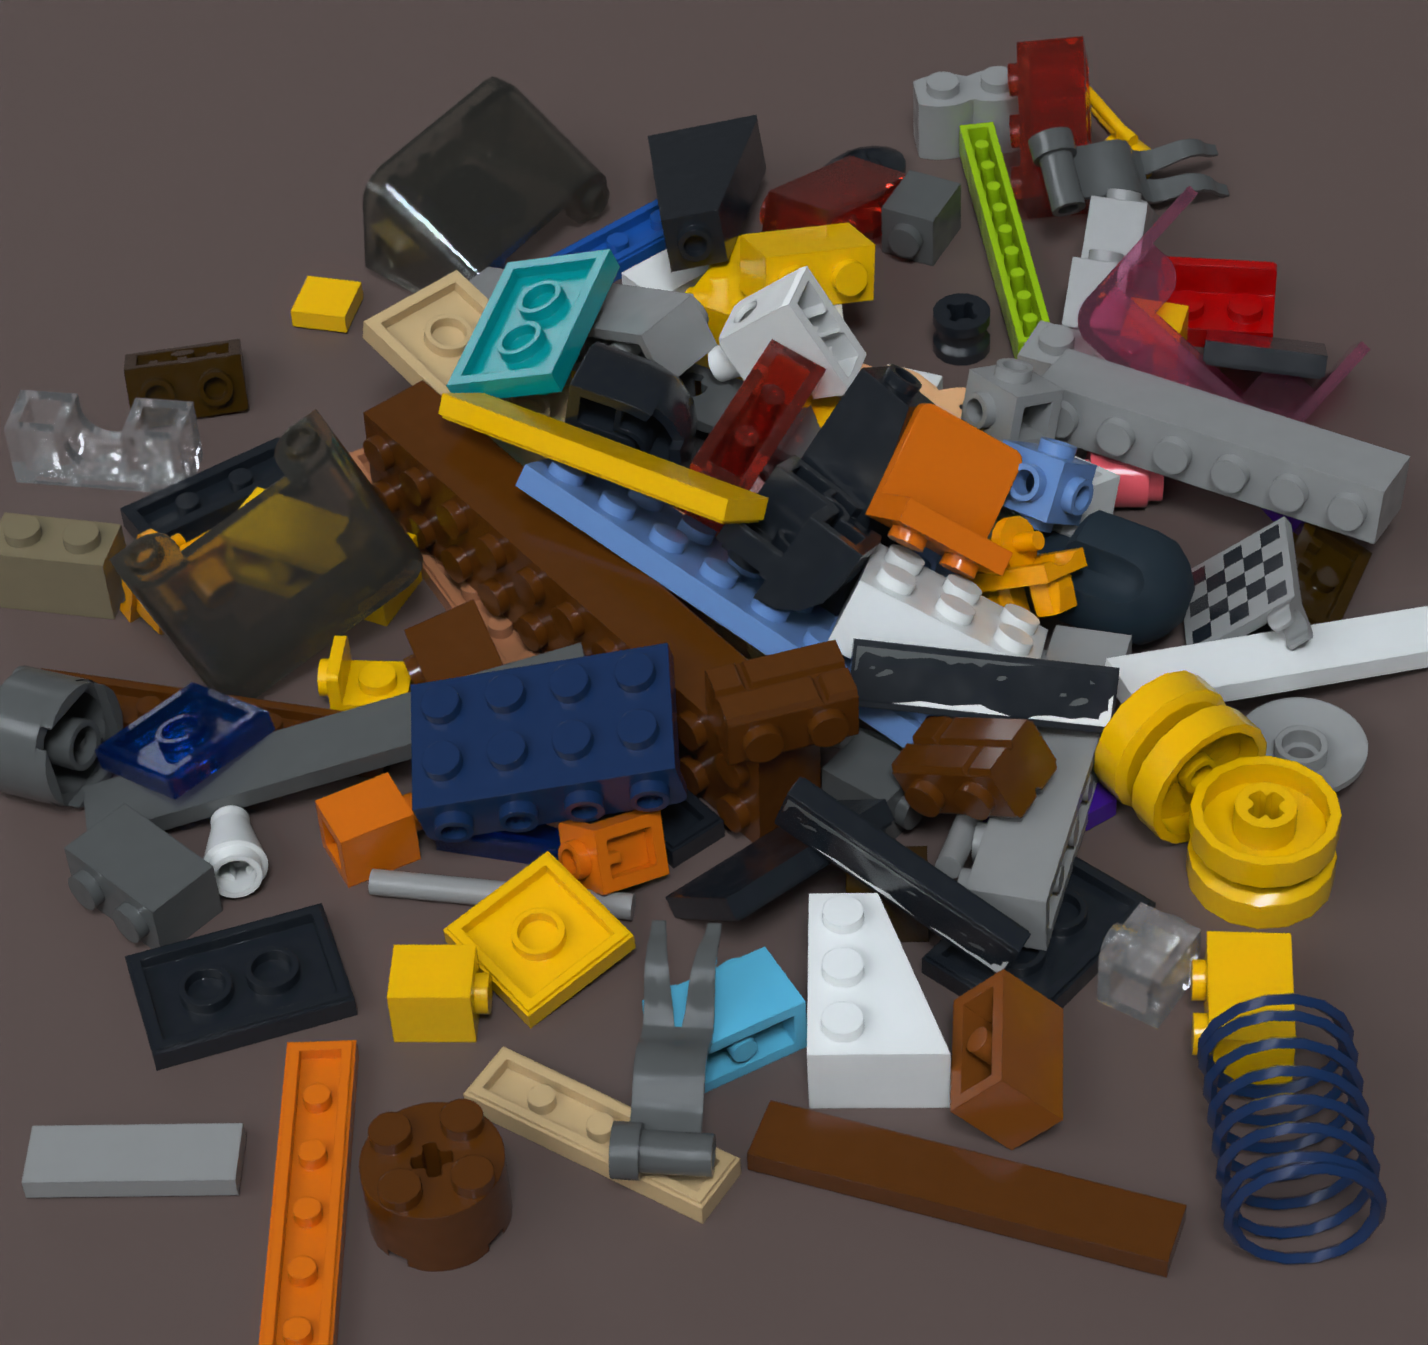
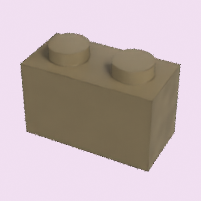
(60, 565)

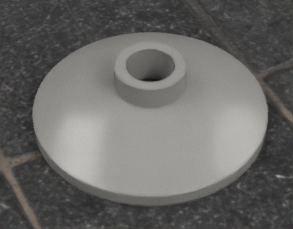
(1314, 736)

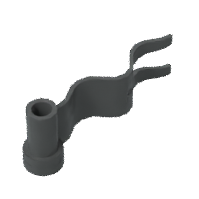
(1086, 170)
(670, 1071)

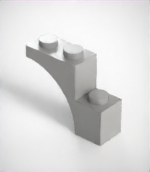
(1111, 232)

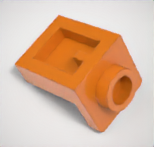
(614, 851)

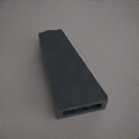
(706, 187)
(860, 442)

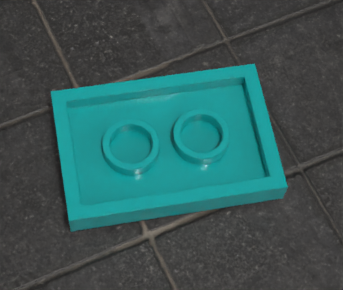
(535, 325)

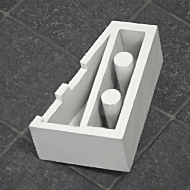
(866, 1013)

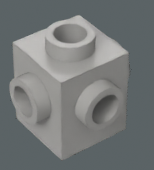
(1012, 402)

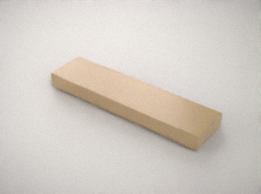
(578, 1126)

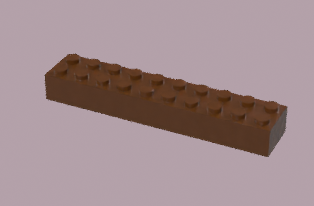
(562, 586)

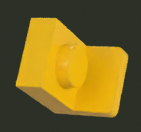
(359, 682)

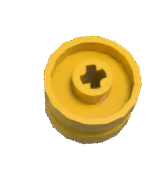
(1166, 744)
(1263, 842)

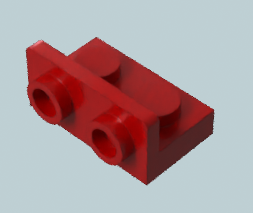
(1225, 296)

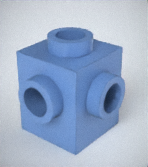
(1050, 484)

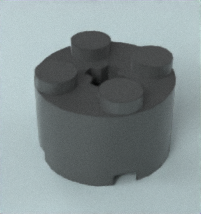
(51, 734)

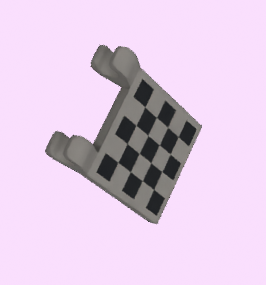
(1248, 588)

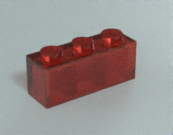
(1051, 93)
(834, 194)
(758, 421)

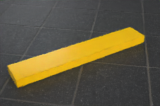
(604, 458)

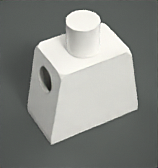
(797, 316)

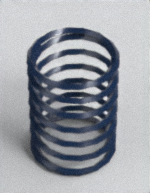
(1363, 1171)

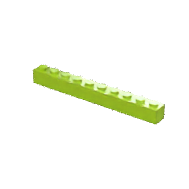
(1002, 232)

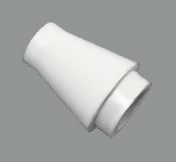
(235, 853)

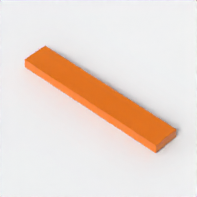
(310, 1195)

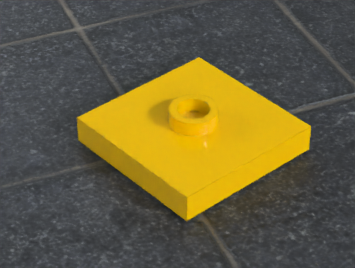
(541, 938)

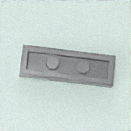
(134, 1160)

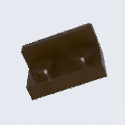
(200, 373)
(1327, 571)

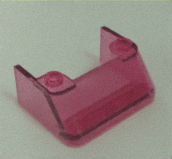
(1126, 330)

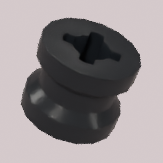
(961, 329)

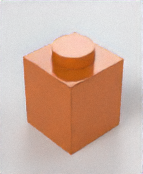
(368, 828)

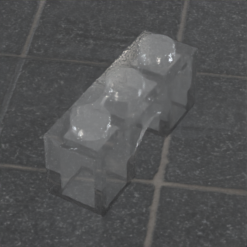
(59, 446)

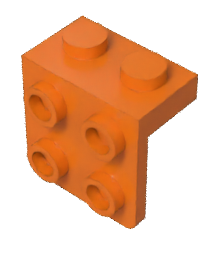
(947, 491)

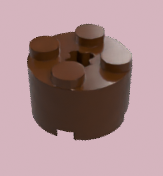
(435, 1184)

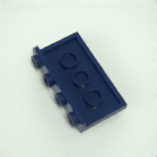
(546, 744)

